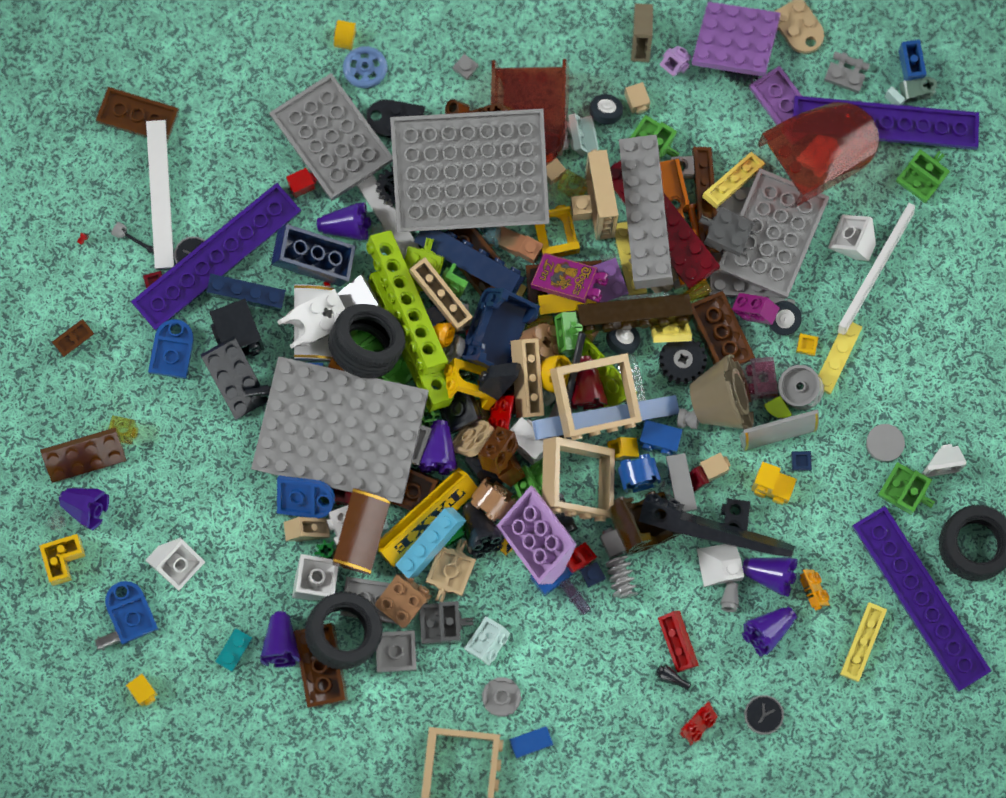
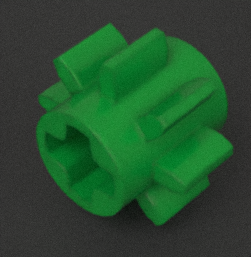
(321, 549)

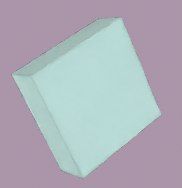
(894, 97)

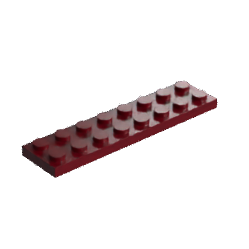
(687, 252)

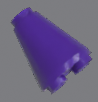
(346, 222)
(439, 450)
(772, 572)
(768, 629)

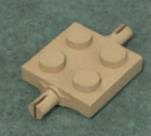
(451, 571)

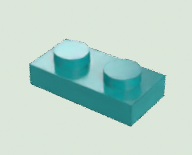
(233, 650)

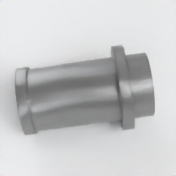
(107, 640)

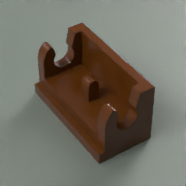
(73, 338)

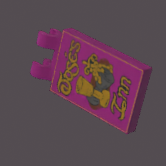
(568, 279)

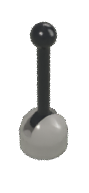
(121, 231)

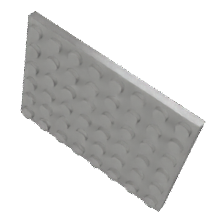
(469, 170)
(340, 429)

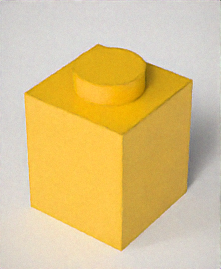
(142, 690)

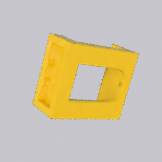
(572, 246)
(456, 383)

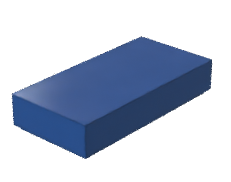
(531, 742)

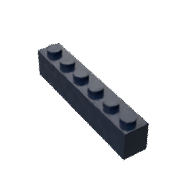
(472, 261)

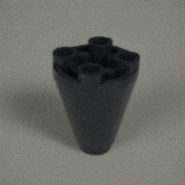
(480, 532)

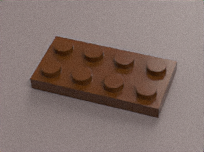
(131, 112)
(83, 455)

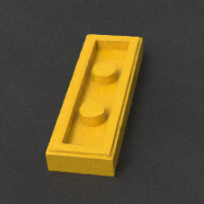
(555, 304)

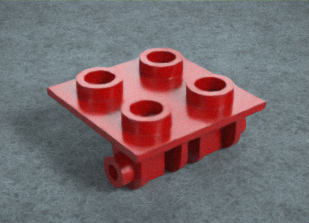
(501, 412)
(703, 719)

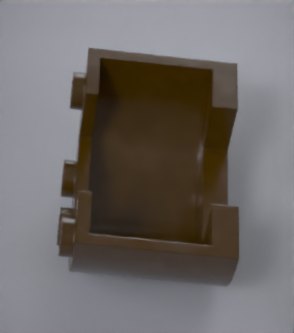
(633, 534)

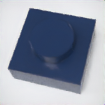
(592, 574)

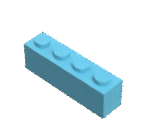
(430, 542)

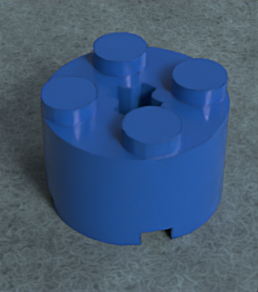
(639, 473)

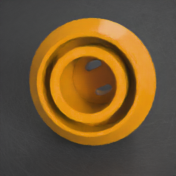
(445, 333)

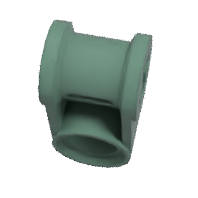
(915, 89)

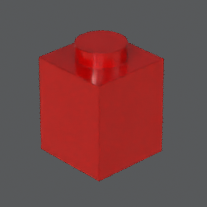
(301, 182)

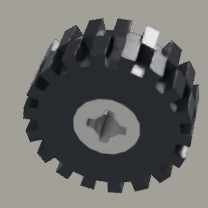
(679, 369)

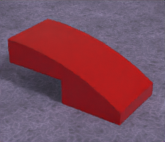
(581, 557)

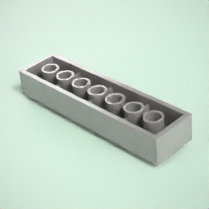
(645, 212)

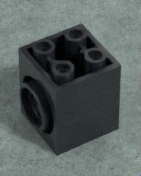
(237, 322)

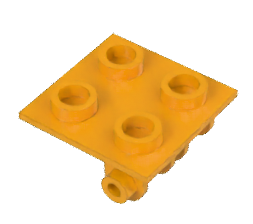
(813, 579)

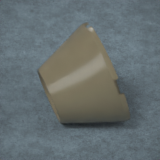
(722, 396)

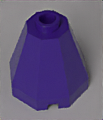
(85, 505)

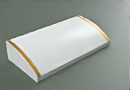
(319, 350)

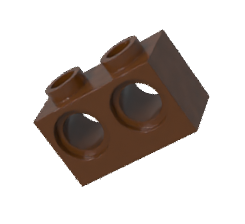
(498, 450)

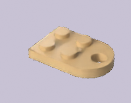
(798, 25)
(472, 438)

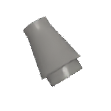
(730, 598)

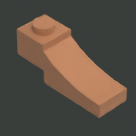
(520, 245)

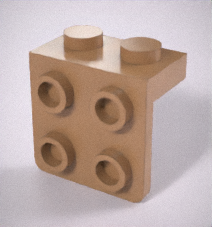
(403, 599)

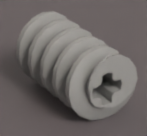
(621, 578)

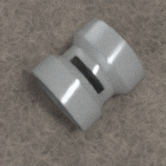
(687, 419)

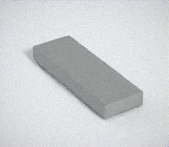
(681, 481)

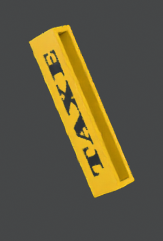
(450, 493)

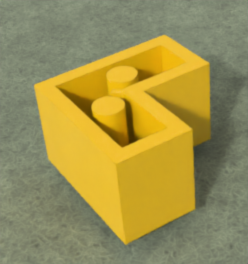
(773, 484)
(57, 554)

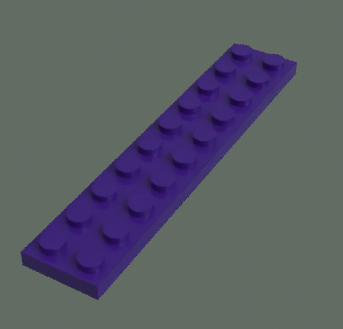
(911, 123)
(216, 256)
(921, 598)

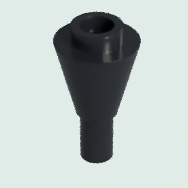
(668, 675)

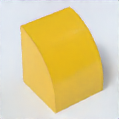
(344, 34)
(624, 448)

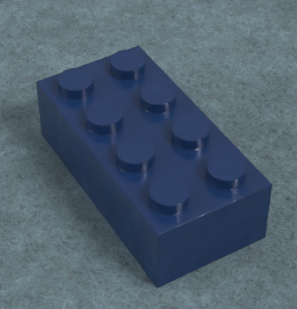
(313, 255)

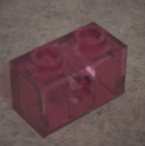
(766, 368)

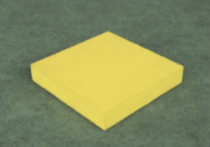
(671, 333)

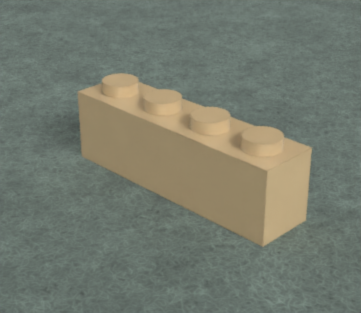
(440, 294)
(529, 382)

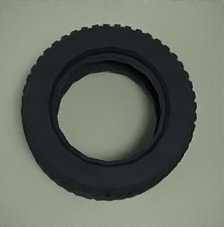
(355, 358)
(950, 551)
(358, 606)

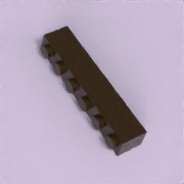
(634, 313)

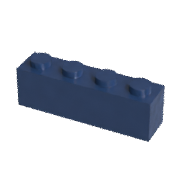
(236, 290)

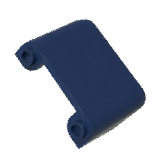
(496, 322)

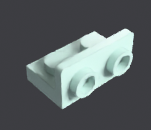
(487, 640)

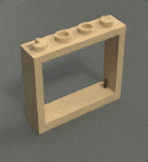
(601, 194)
(563, 401)
(551, 477)
(430, 752)

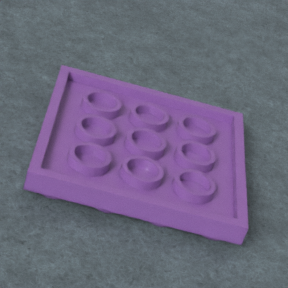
(736, 39)

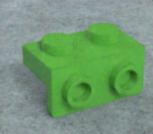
(453, 281)

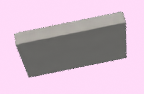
(370, 590)

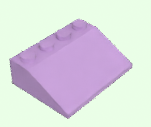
(537, 537)

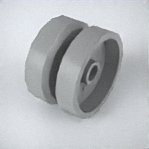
(793, 379)

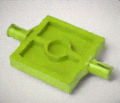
(415, 255)

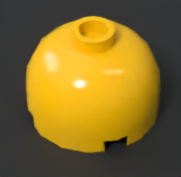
(550, 363)

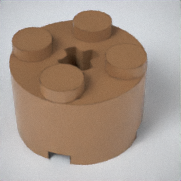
(547, 339)
(493, 499)

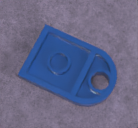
(172, 351)
(302, 497)
(130, 613)

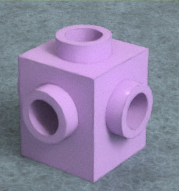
(676, 60)

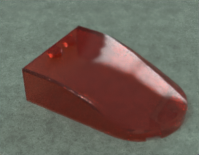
(536, 89)
(823, 146)

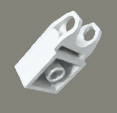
(310, 319)

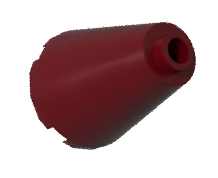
(588, 389)

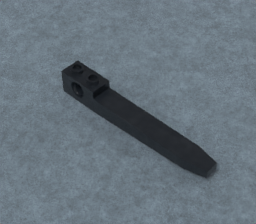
(696, 526)

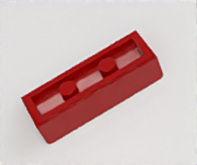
(678, 641)

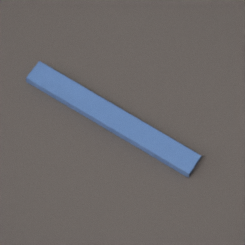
(649, 410)

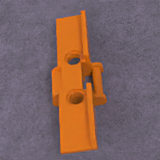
(675, 189)

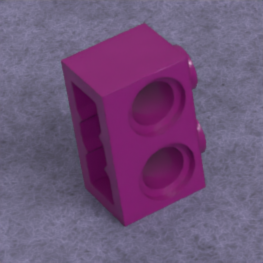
(755, 308)

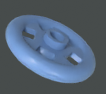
(365, 82)

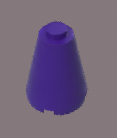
(280, 642)

